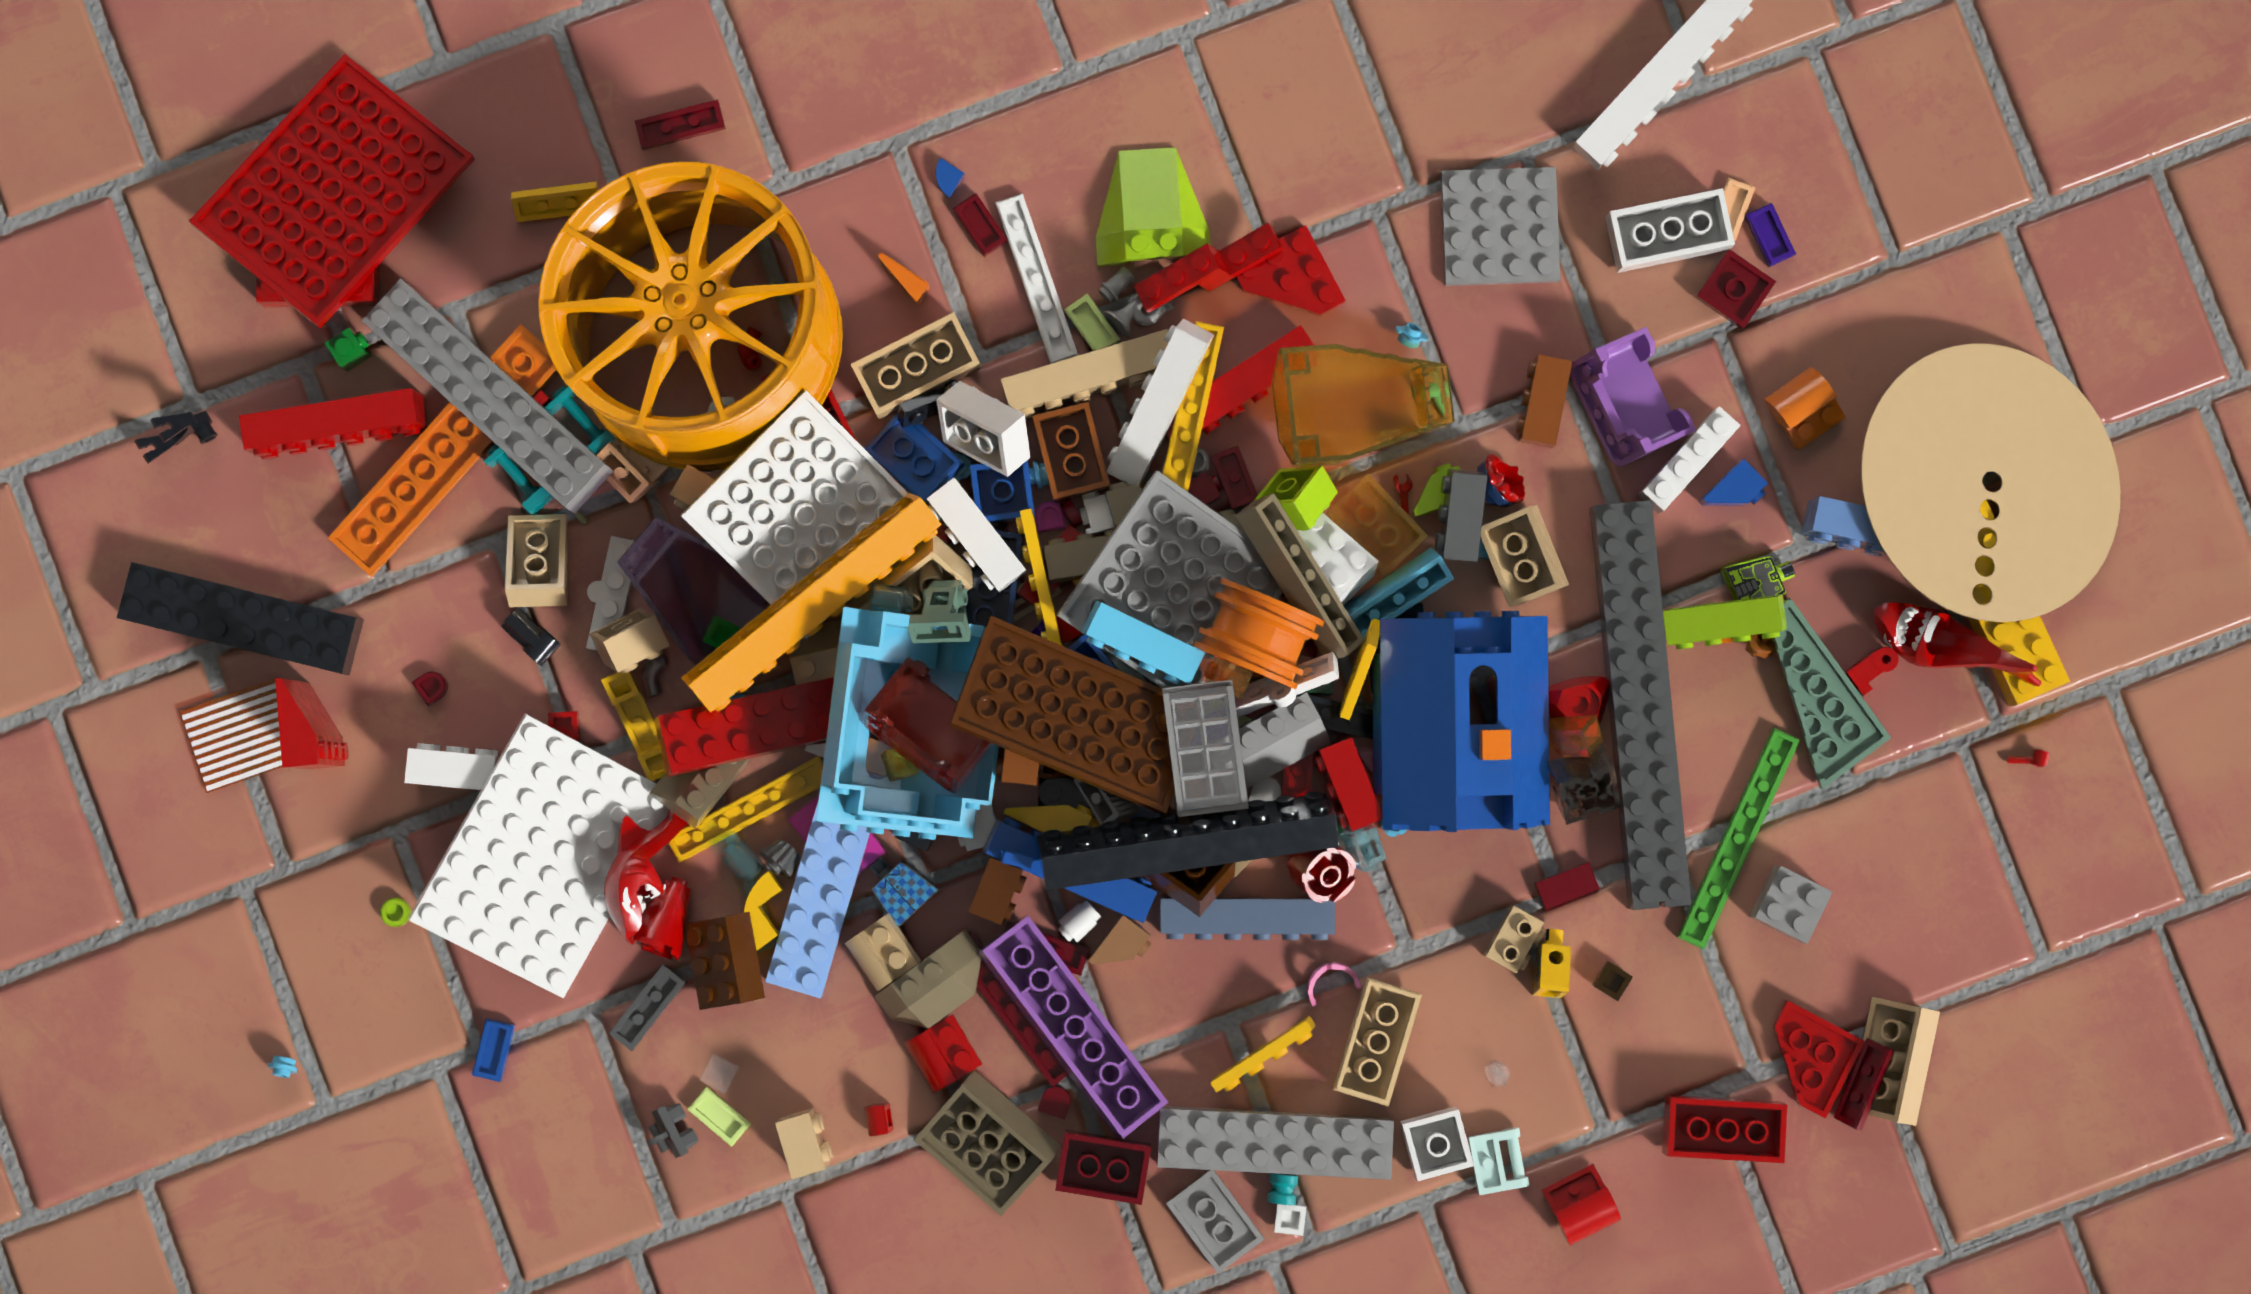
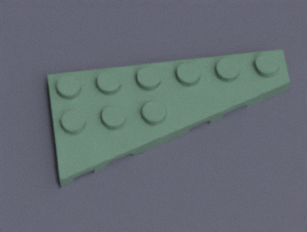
(1829, 708)

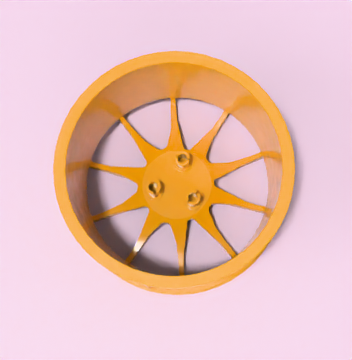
(684, 306)

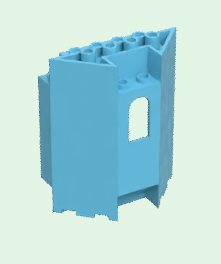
(867, 653)

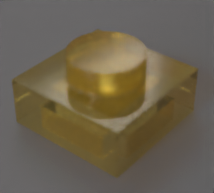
(897, 766)

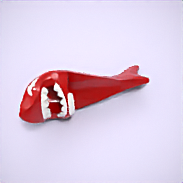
(1937, 641)
(633, 872)

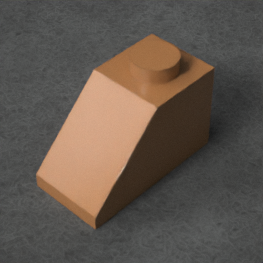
(1122, 943)

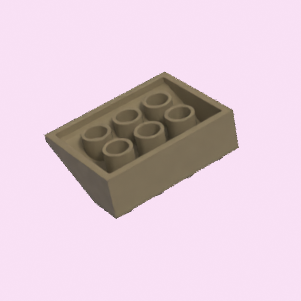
(988, 1143)

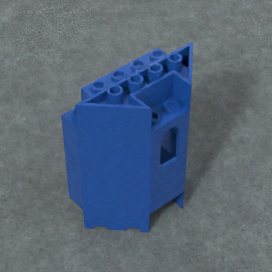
(1423, 731)

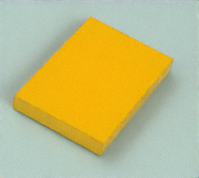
(1360, 669)

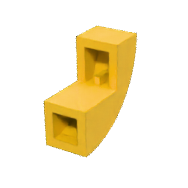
(761, 892)

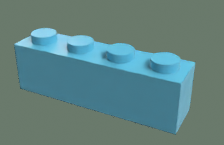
(1399, 590)
(1143, 643)

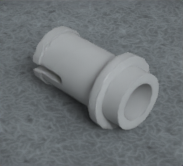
(1113, 287)

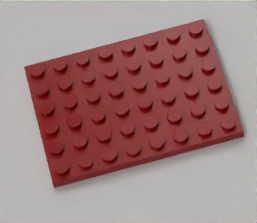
(332, 190)

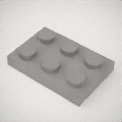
(1215, 1220)

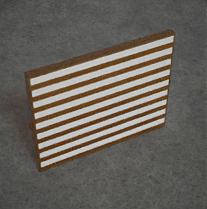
(235, 735)

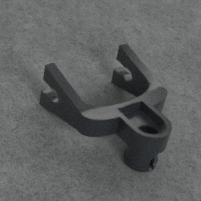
(181, 427)

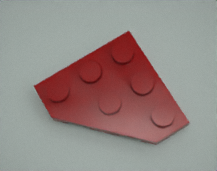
(1295, 276)
(1815, 1056)

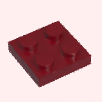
(1735, 289)

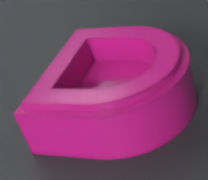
(1049, 517)

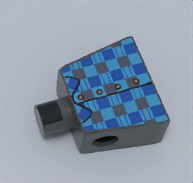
(901, 889)

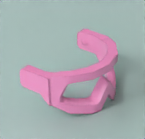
(1320, 970)

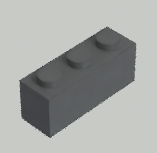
(1461, 515)

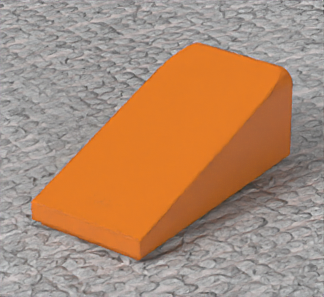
(910, 282)

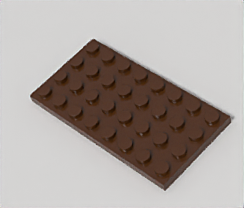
(1068, 714)

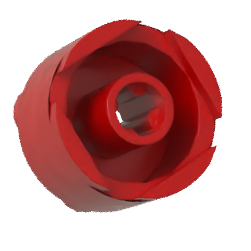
(1323, 873)

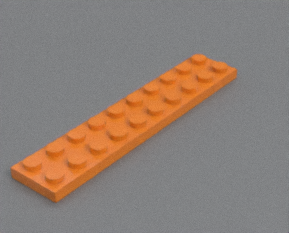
(432, 465)

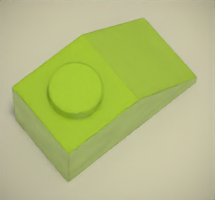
(1431, 495)

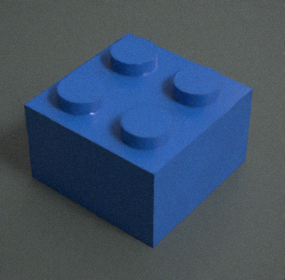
(1001, 496)

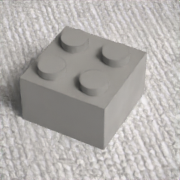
(1790, 904)

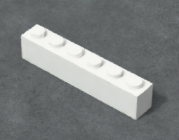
(1159, 403)

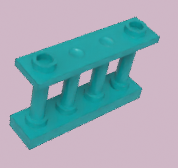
(538, 497)

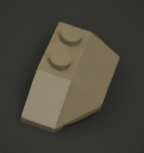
(934, 984)

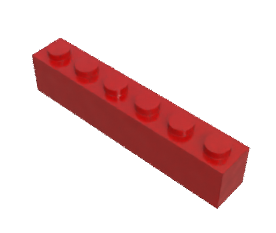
(1246, 381)

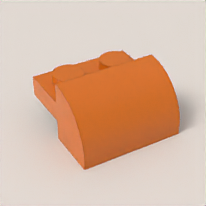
(1805, 407)

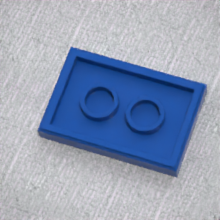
(914, 458)

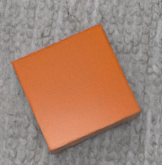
(1495, 744)

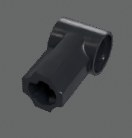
(535, 640)

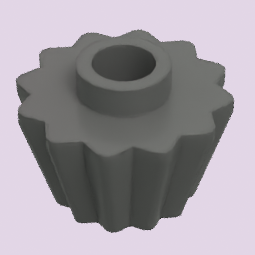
(780, 858)

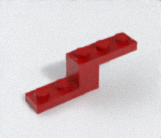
(1208, 267)

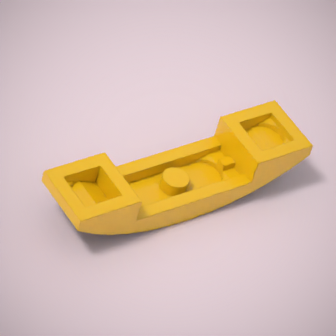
(637, 721)

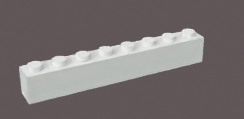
(1658, 79)

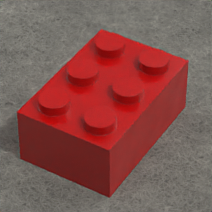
(1348, 785)

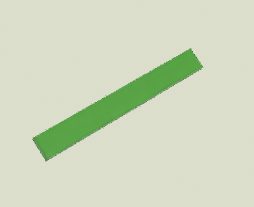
(1738, 838)

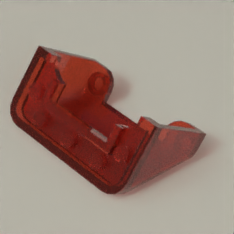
(914, 721)

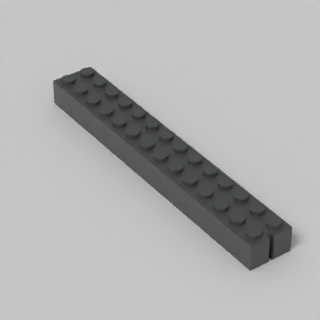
(1640, 705)

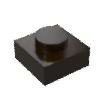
(1612, 981)

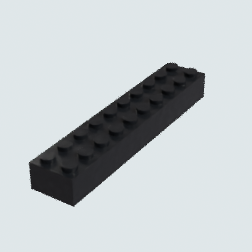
(1186, 842)

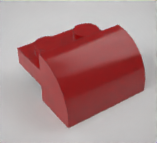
(943, 1053)

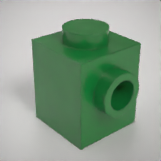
(349, 348)

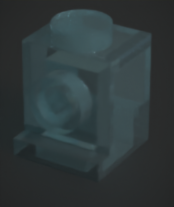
(1372, 847)

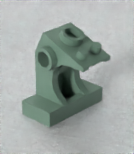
(943, 606)

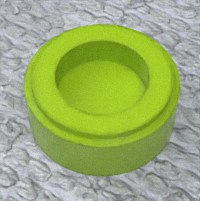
(395, 912)

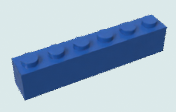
(1124, 896)

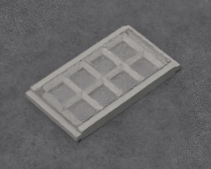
(1205, 748)

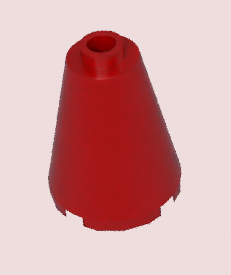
(665, 921)

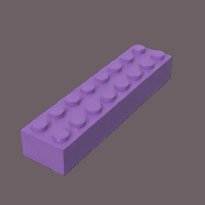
(1072, 1027)

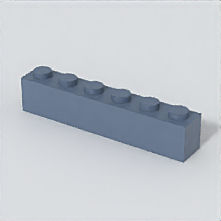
(1249, 916)

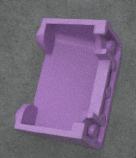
(1626, 399)

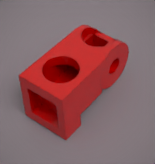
(1870, 666)

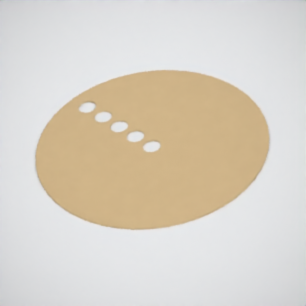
(1925, 469)

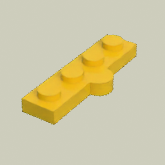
(1254, 1062)

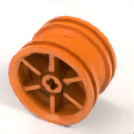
(1258, 633)

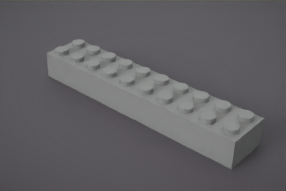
(487, 396)

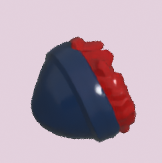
(1503, 483)

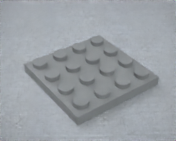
(1500, 226)

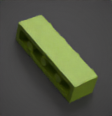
(1725, 620)

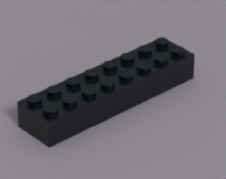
(240, 618)

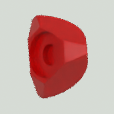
(1579, 697)

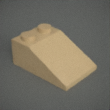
(537, 560)

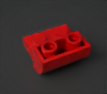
(1581, 1204)

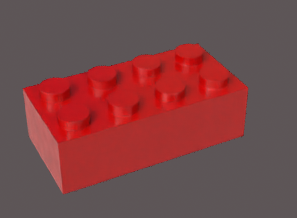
(1724, 1129)

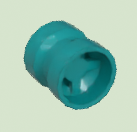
(1282, 1189)

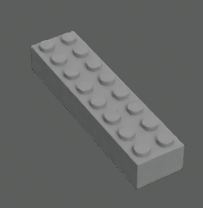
(1275, 1142)

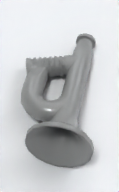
(1121, 319)

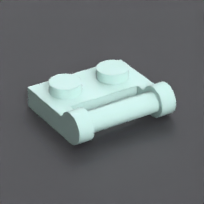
(1489, 1165)

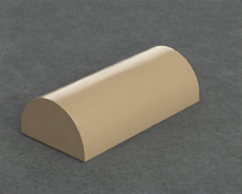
(1377, 1041)

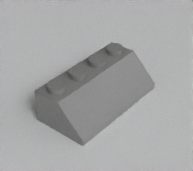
(1280, 738)

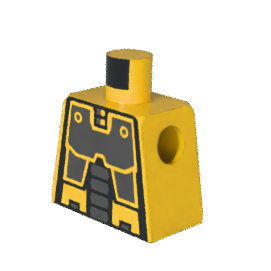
(1551, 978)

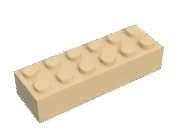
(1084, 375)

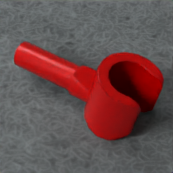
(1403, 489)
(2039, 759)

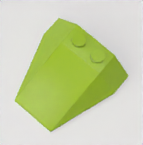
(1149, 210)

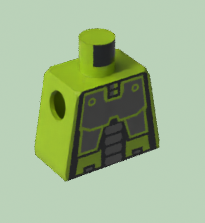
(1757, 578)

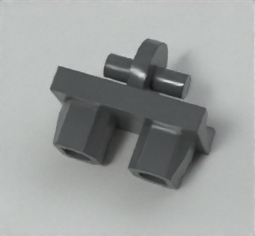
(677, 1142)

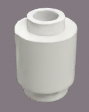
(1079, 921)

